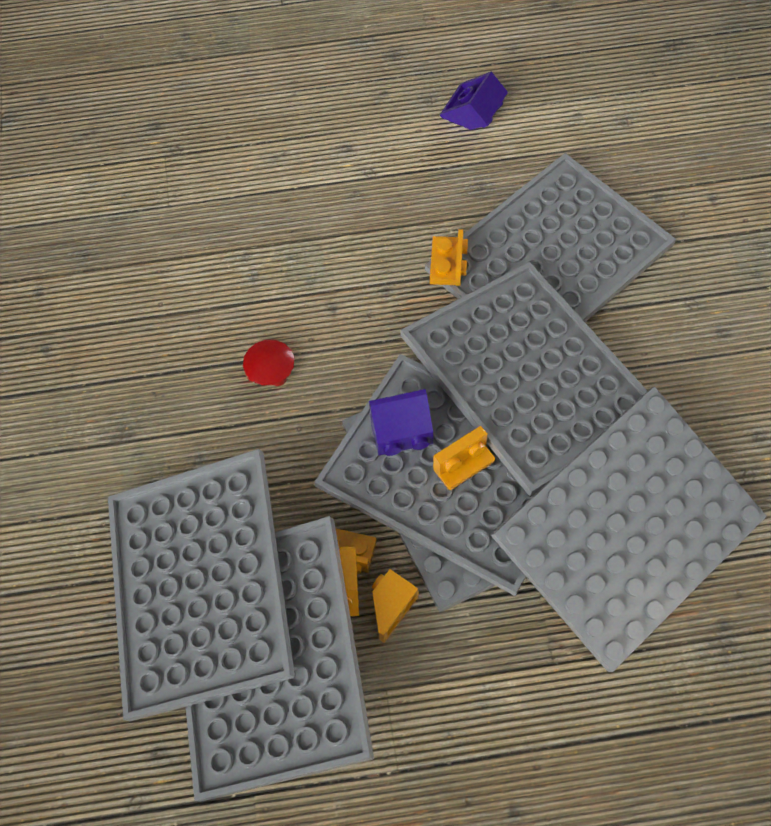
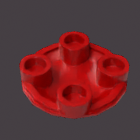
(268, 363)

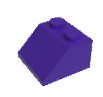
(475, 102)
(401, 422)

